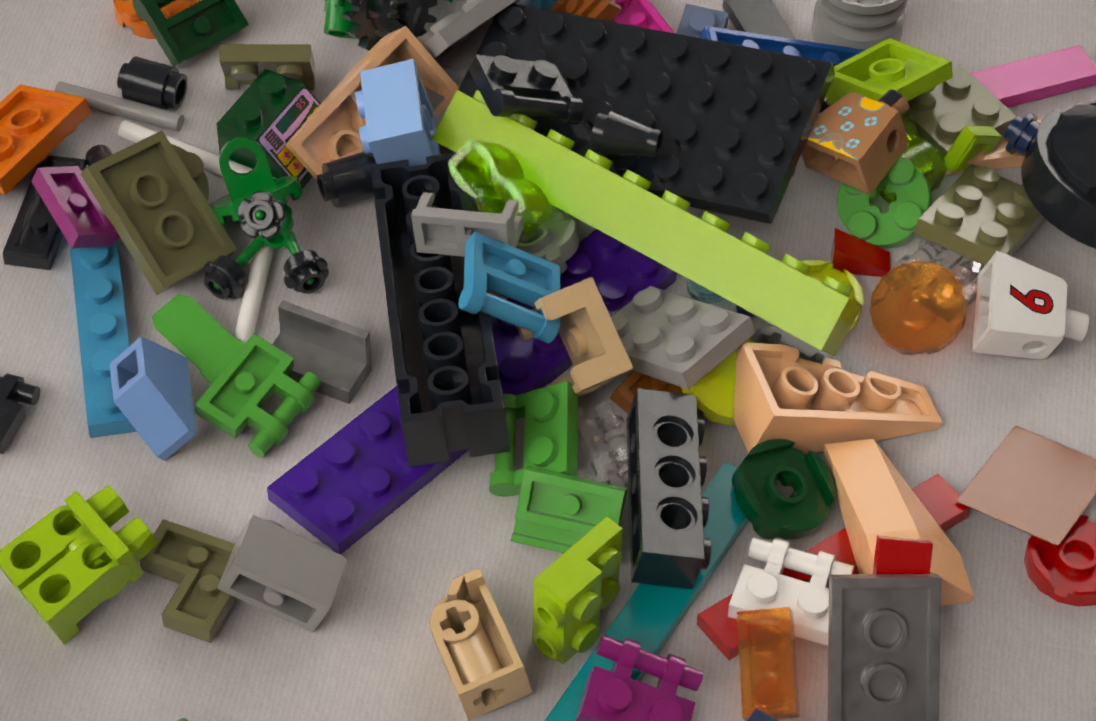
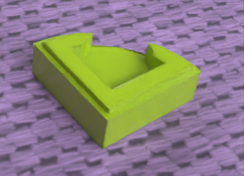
(969, 144)

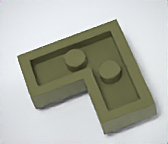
(197, 565)

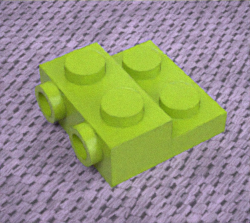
(886, 68)
(574, 591)

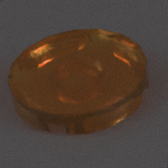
(918, 308)

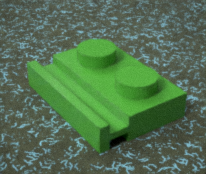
(562, 508)

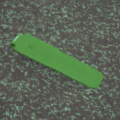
(197, 335)

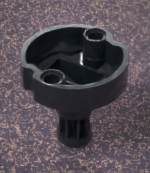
(1062, 171)

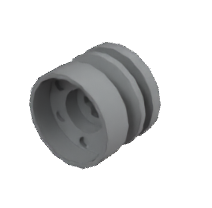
(858, 22)

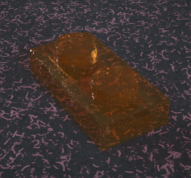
(768, 662)

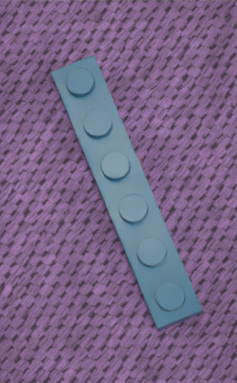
(101, 333)

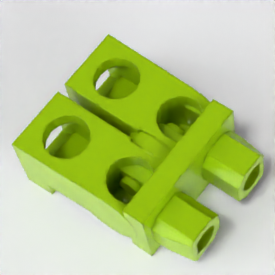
(75, 559)

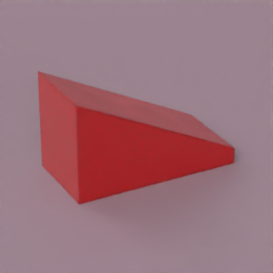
(858, 256)

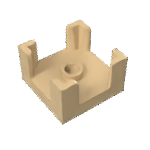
(587, 336)

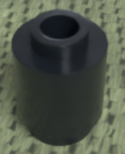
(152, 83)
(347, 179)

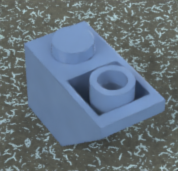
(155, 395)

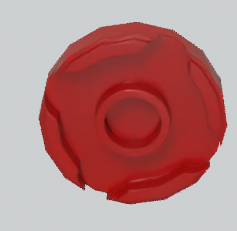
(1068, 569)

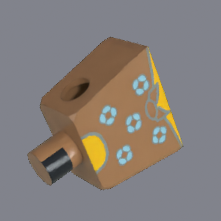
(858, 139)

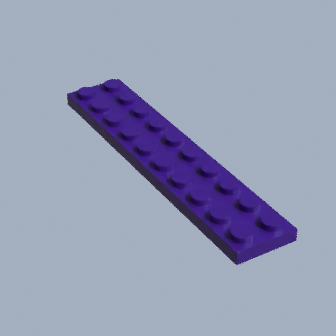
(364, 467)

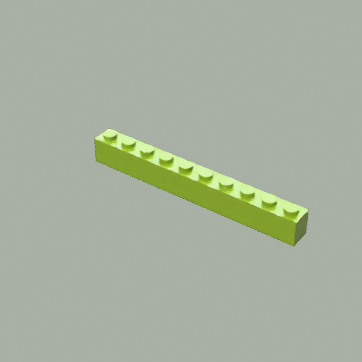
(661, 226)

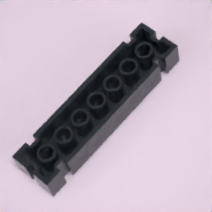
(440, 353)

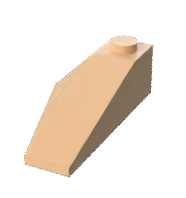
(335, 124)
(820, 402)
(881, 503)

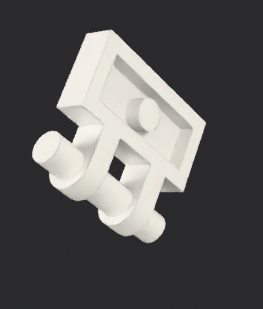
(770, 589)

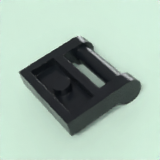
(525, 89)

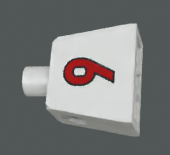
(1022, 310)

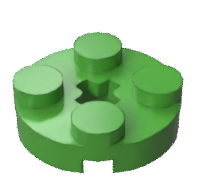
(899, 223)

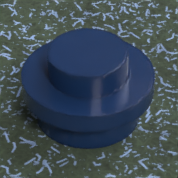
(1021, 133)

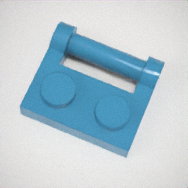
(513, 274)

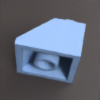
(396, 114)

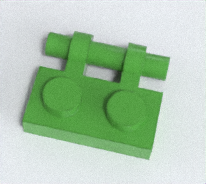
(245, 387)

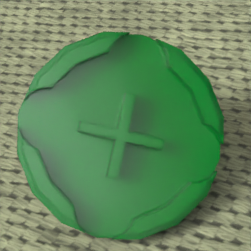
(245, 184)

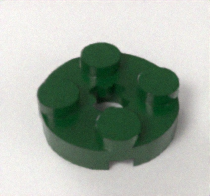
(768, 509)

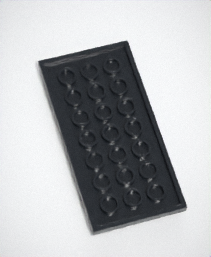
(725, 110)

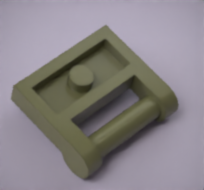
(247, 61)

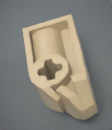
(477, 647)

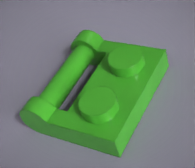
(548, 435)

